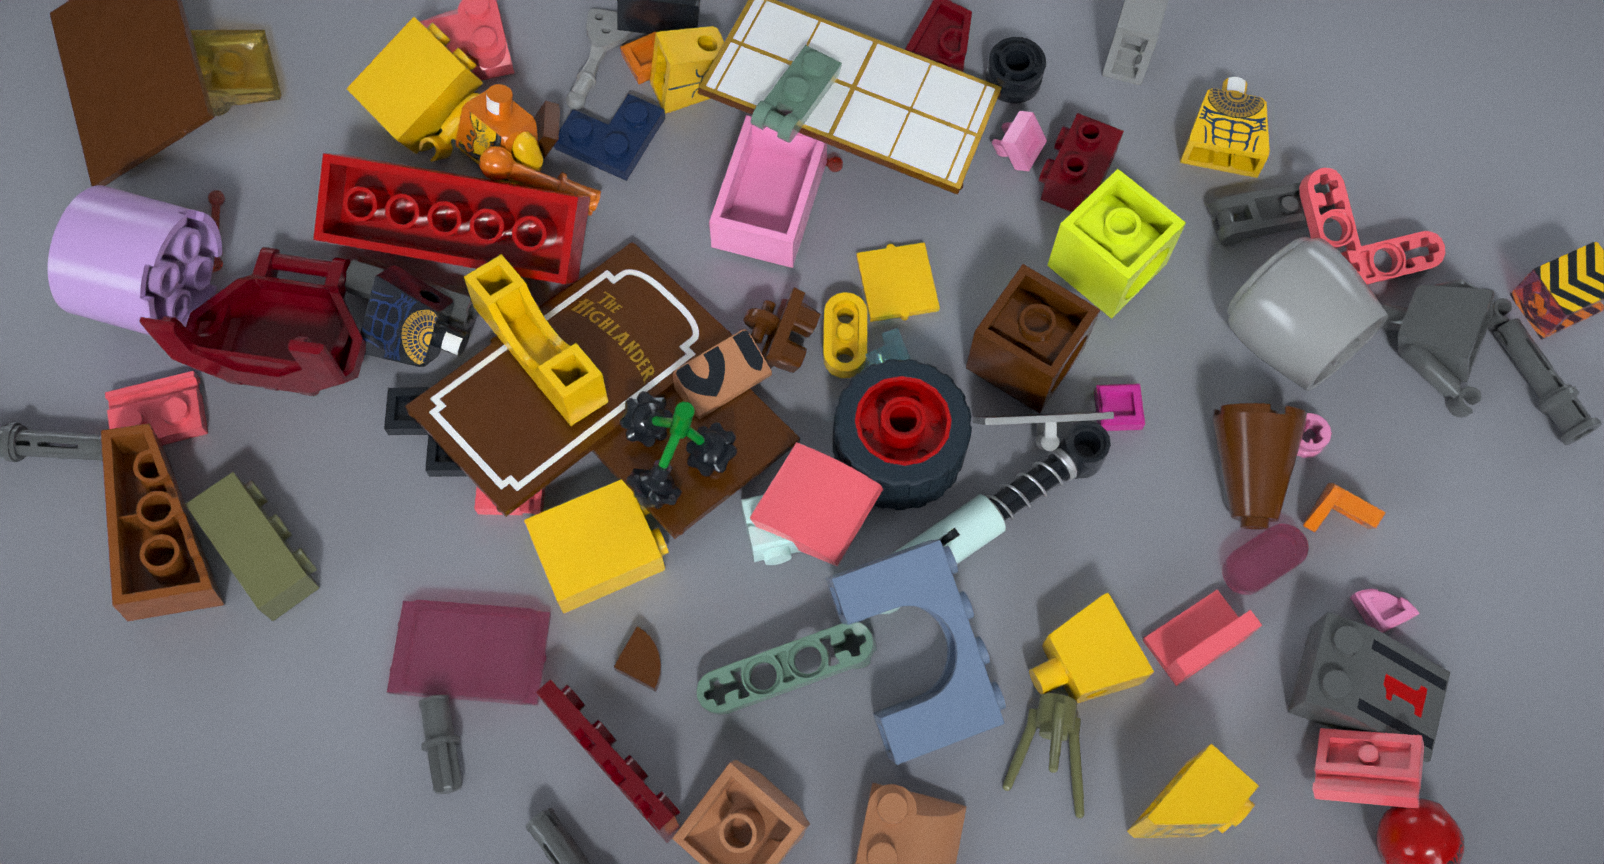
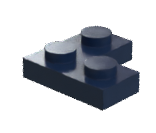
(614, 146)

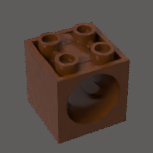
(1031, 338)

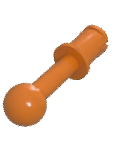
(498, 164)

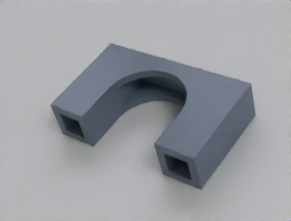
(963, 697)

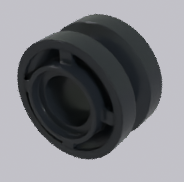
(1019, 55)

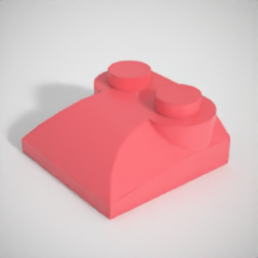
(479, 33)

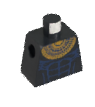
(409, 320)

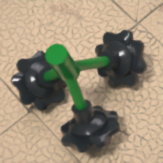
(649, 421)

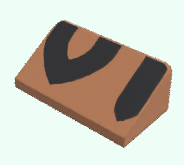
(721, 373)

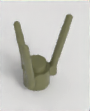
(1056, 722)

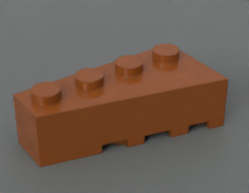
(151, 537)

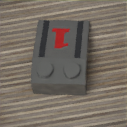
(1367, 682)

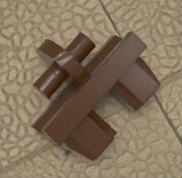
(789, 316)

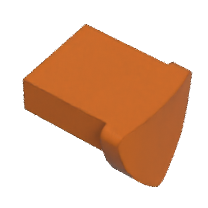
(1345, 503)

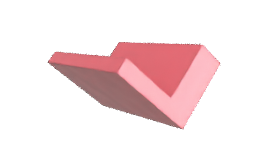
(1199, 636)

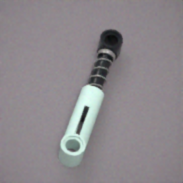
(985, 518)

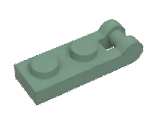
(797, 93)

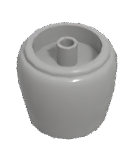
(1305, 312)

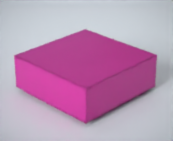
(1126, 404)

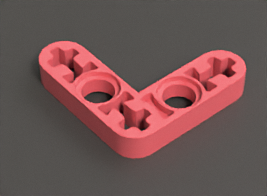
(1363, 256)

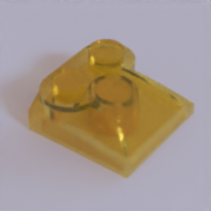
(236, 67)

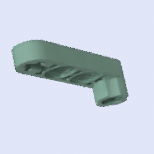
(784, 662)

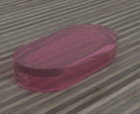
(1265, 559)

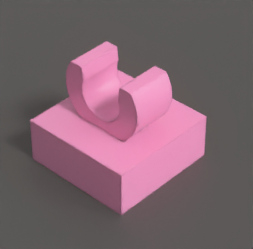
(1021, 141)

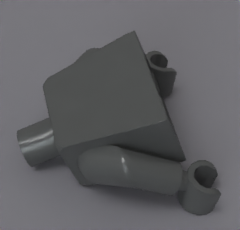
(1444, 335)

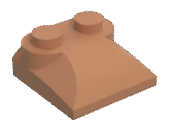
(742, 821)
(909, 828)

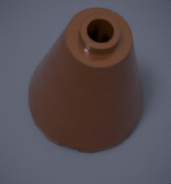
(1257, 458)

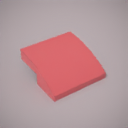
(816, 503)

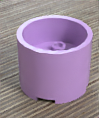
(131, 258)

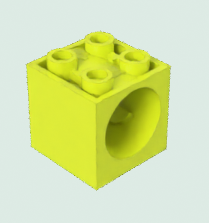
(1115, 243)

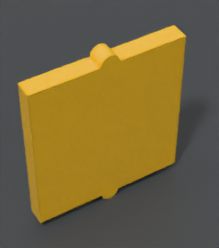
(897, 282)

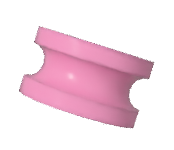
(1322, 438)

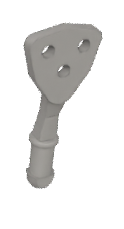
(597, 24)

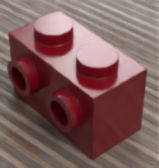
(1082, 162)

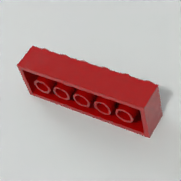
(450, 217)

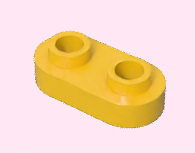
(845, 337)

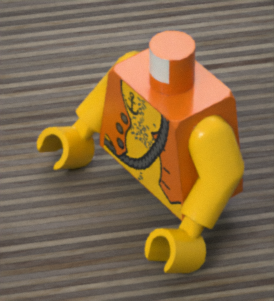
(487, 122)

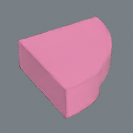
(1383, 609)

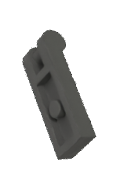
(1265, 212)

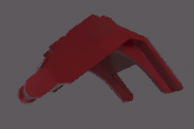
(271, 328)

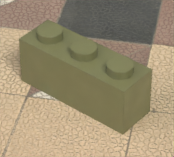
(254, 545)

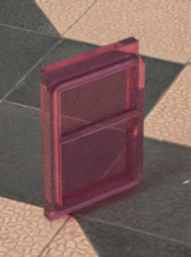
(469, 652)

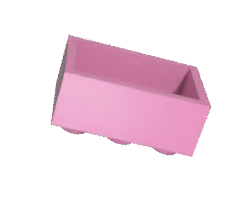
(767, 195)

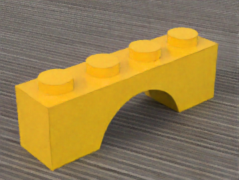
(557, 368)

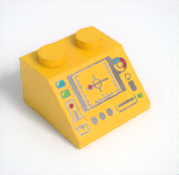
(1199, 799)

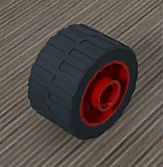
(903, 430)

